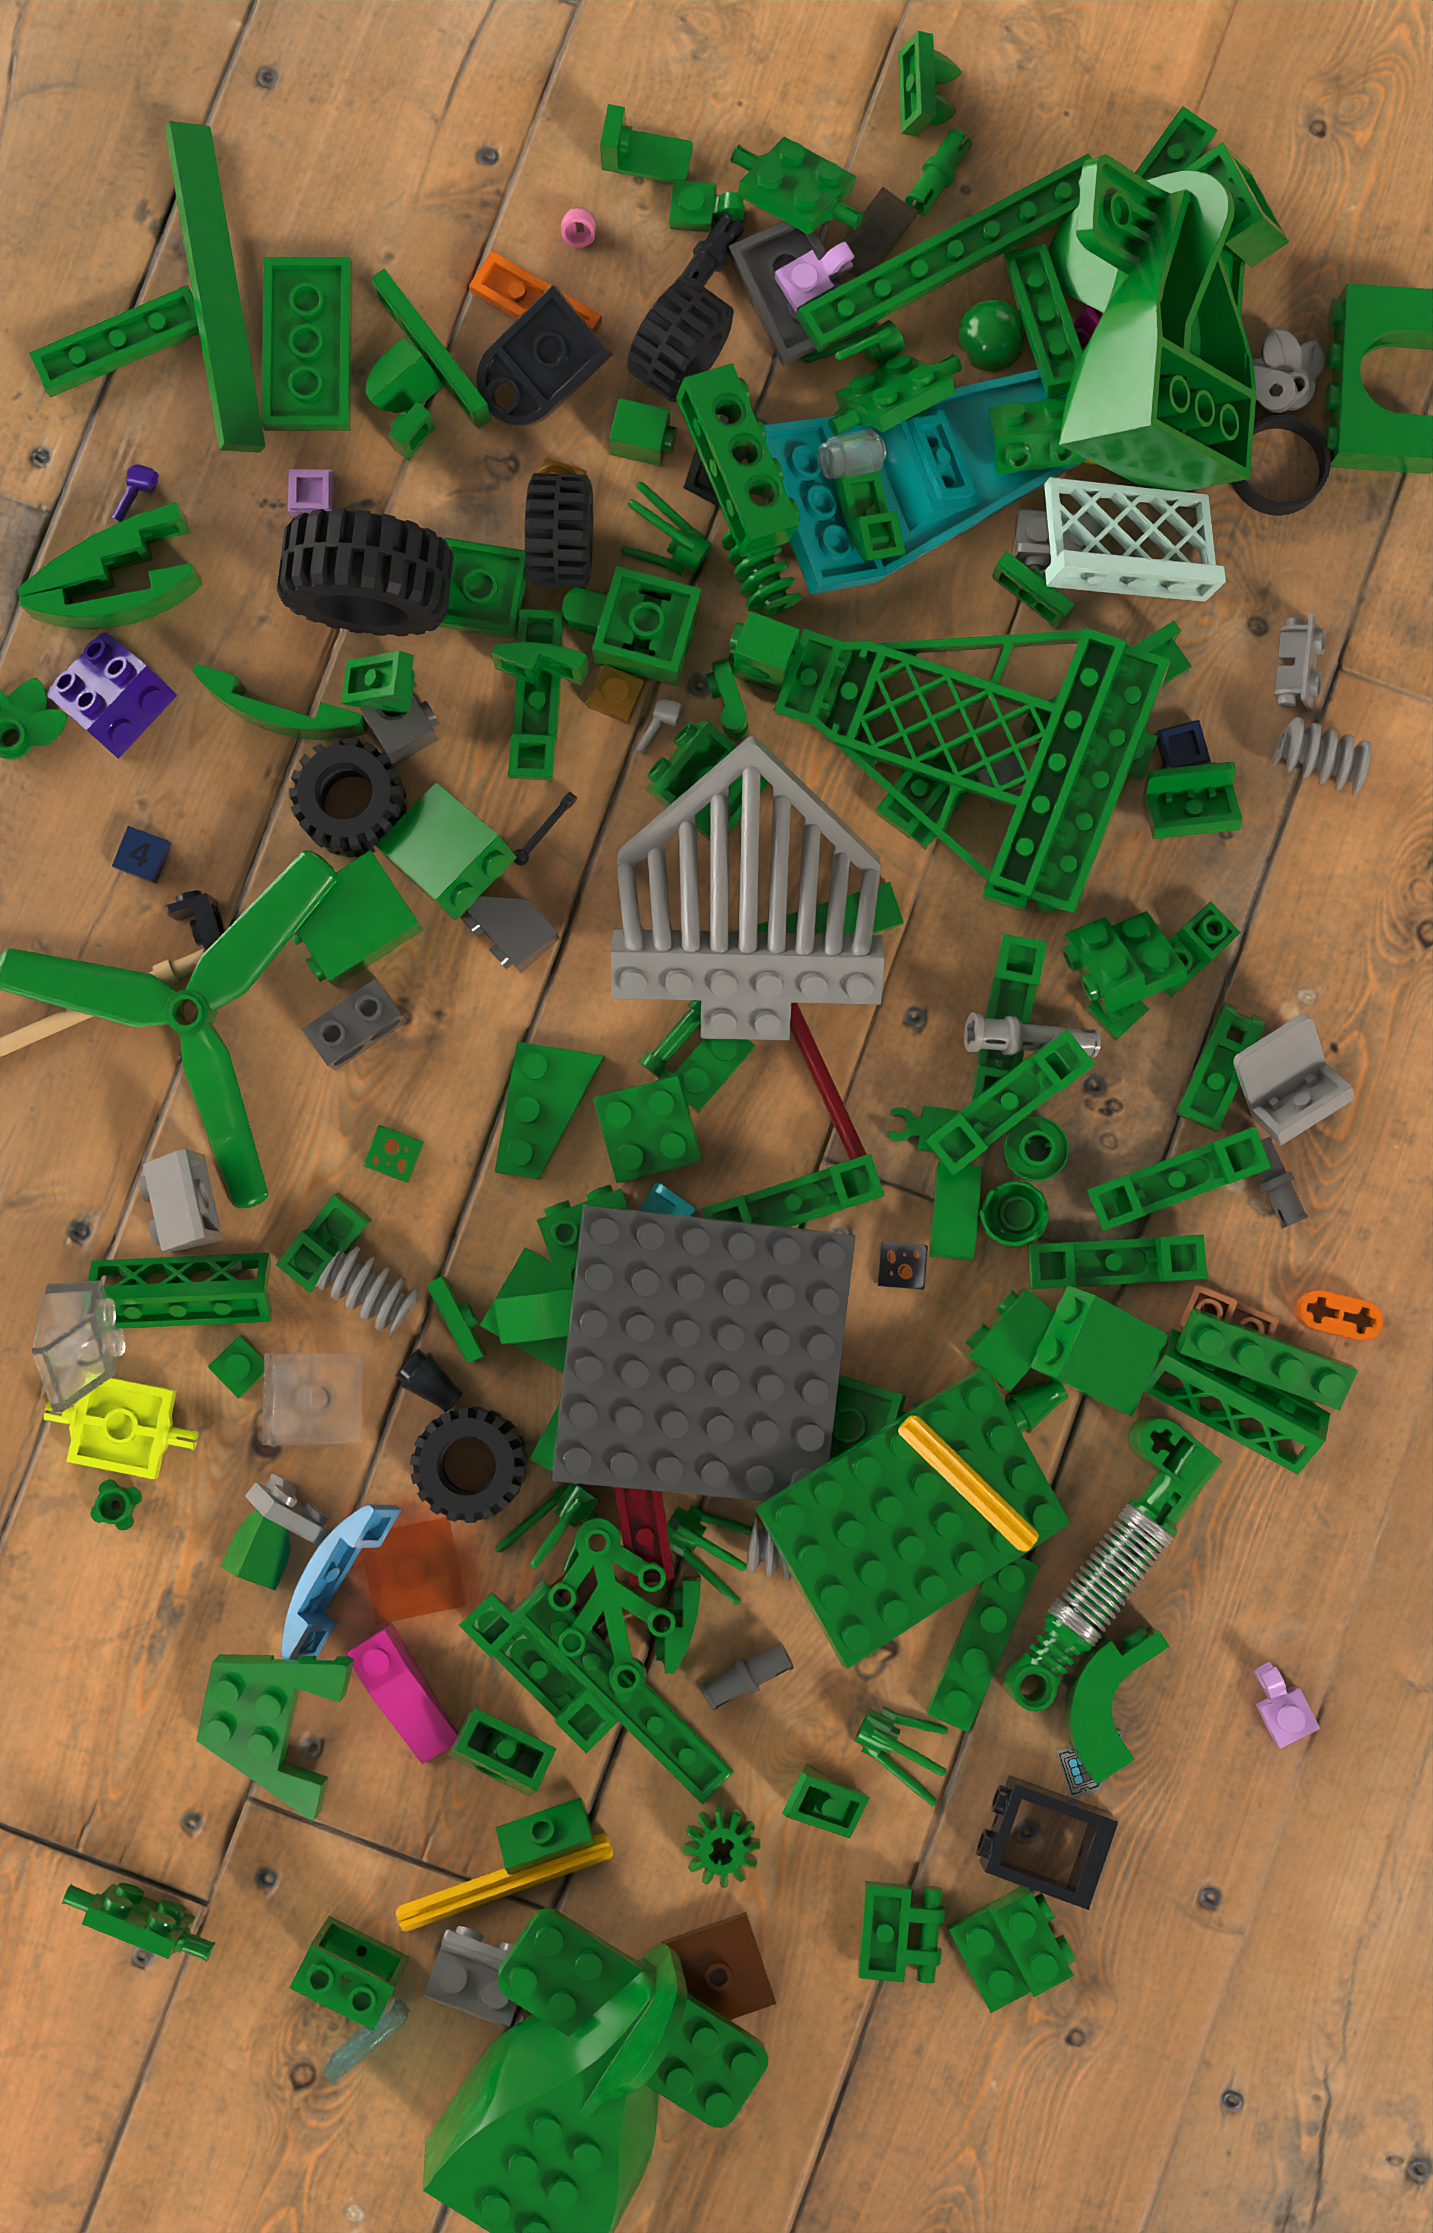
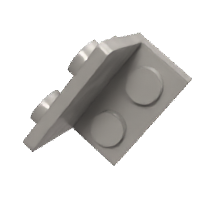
(468, 1977)

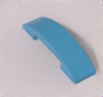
(307, 1621)

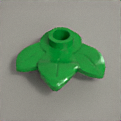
(28, 715)

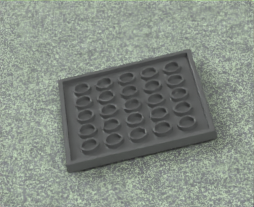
(701, 1354)

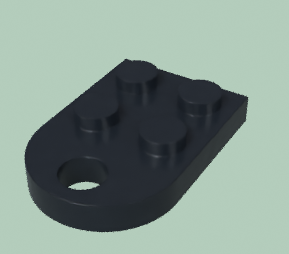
(542, 358)

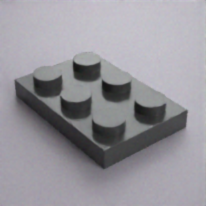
(756, 263)

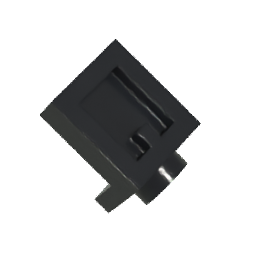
(208, 921)

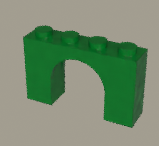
(1359, 429)

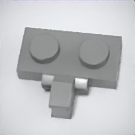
(279, 1504)

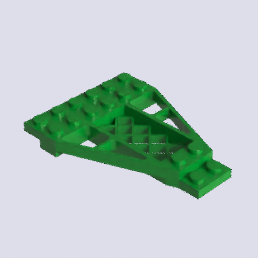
(1075, 770)

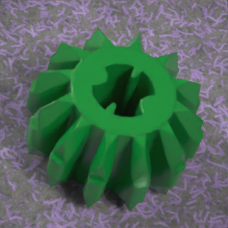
(719, 1864)

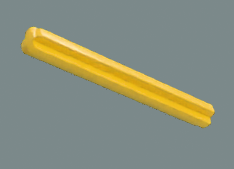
(497, 1885)

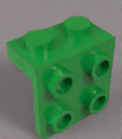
(562, 1229)

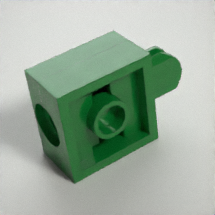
(639, 624)

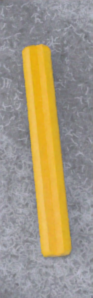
(968, 1483)

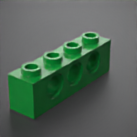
(751, 524)

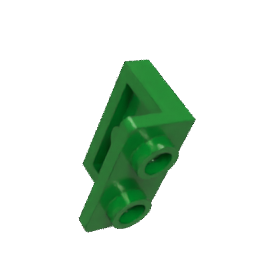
(1029, 436)
(1192, 800)

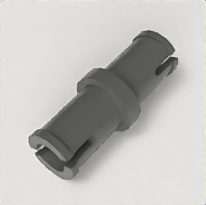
(1279, 1189)
(747, 1676)

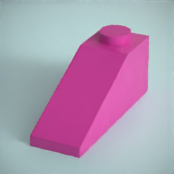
(403, 1693)

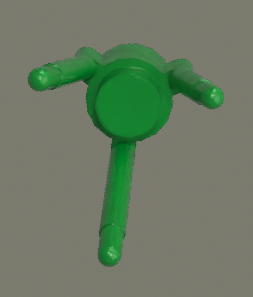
(876, 344)
(687, 545)
(574, 1507)
(686, 1531)
(879, 1734)

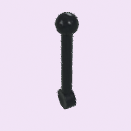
(523, 854)

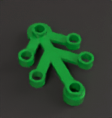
(610, 1598)

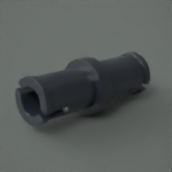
(711, 253)

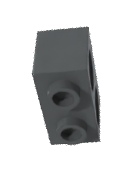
(354, 1025)

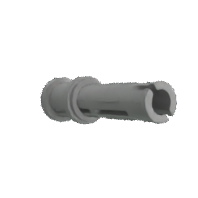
(1013, 1035)

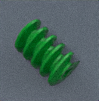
(761, 578)

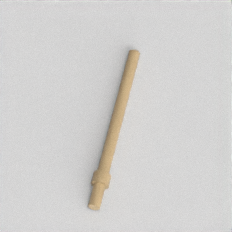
(166, 971)

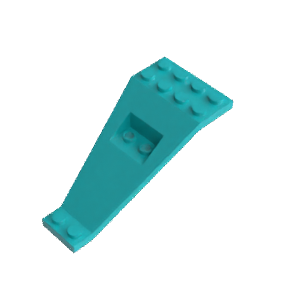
(934, 475)

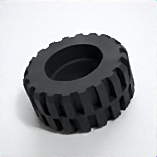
(365, 572)

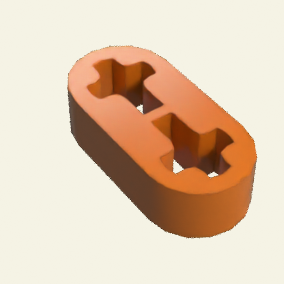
(1336, 1325)

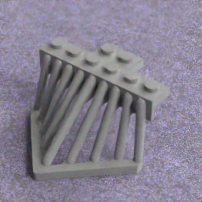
(748, 974)

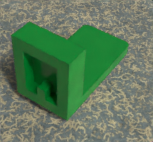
(642, 152)

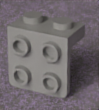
(1289, 1080)

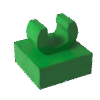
(1118, 1021)

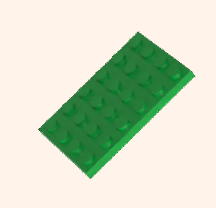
(888, 1538)

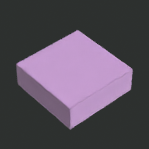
(310, 491)

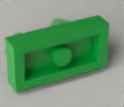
(918, 74)

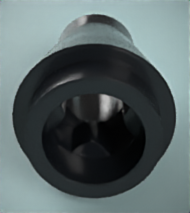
(428, 1380)

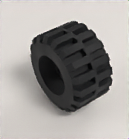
(679, 337)
(559, 530)
(323, 772)
(431, 1475)

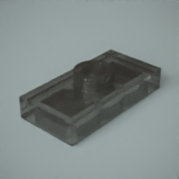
(879, 231)

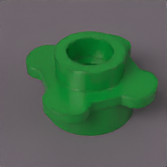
(104, 1511)

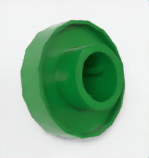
(1035, 1149)

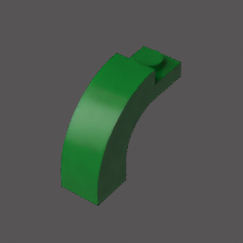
(1092, 1694)

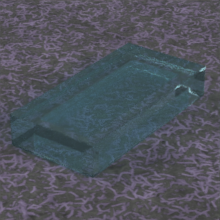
(365, 2041)

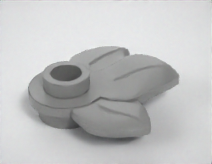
(1301, 362)

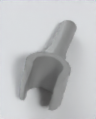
(665, 712)

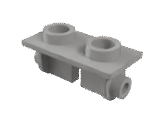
(1303, 646)

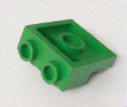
(697, 753)
(1123, 960)
(1012, 1948)

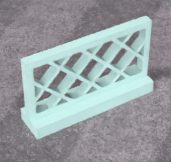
(1139, 573)

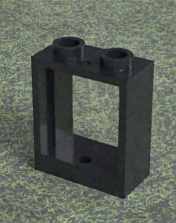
(1090, 1856)

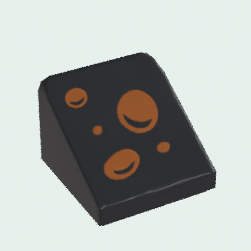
(902, 1265)

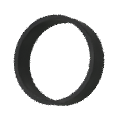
(1317, 442)

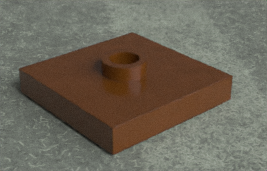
(724, 1967)

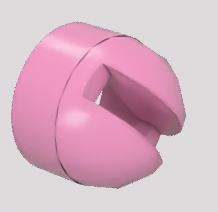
(569, 228)

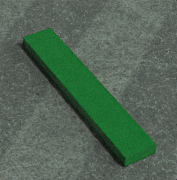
(642, 1714)

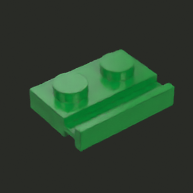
(924, 794)

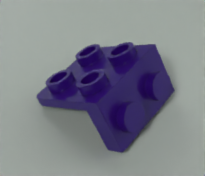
(111, 693)

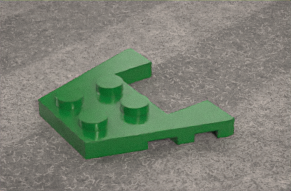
(252, 1714)

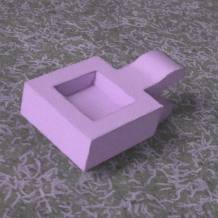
(811, 278)
(1285, 1709)

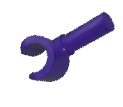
(137, 479)

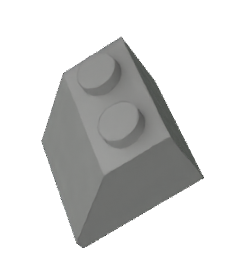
(180, 1201)

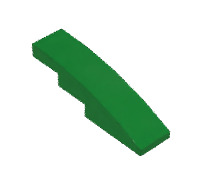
(89, 564)

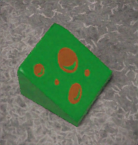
(393, 1153)

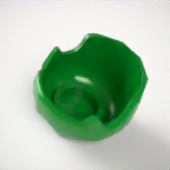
(991, 334)
(1015, 1214)

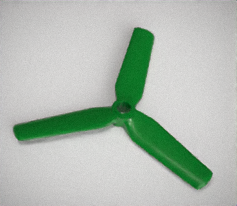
(219, 978)

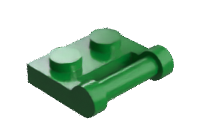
(705, 1067)

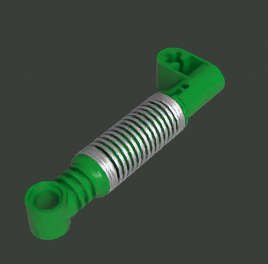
(1117, 1566)

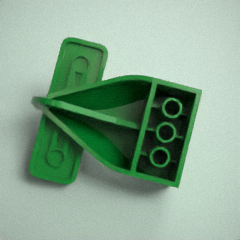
(1169, 367)
(568, 2100)

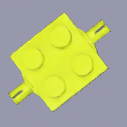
(123, 1427)

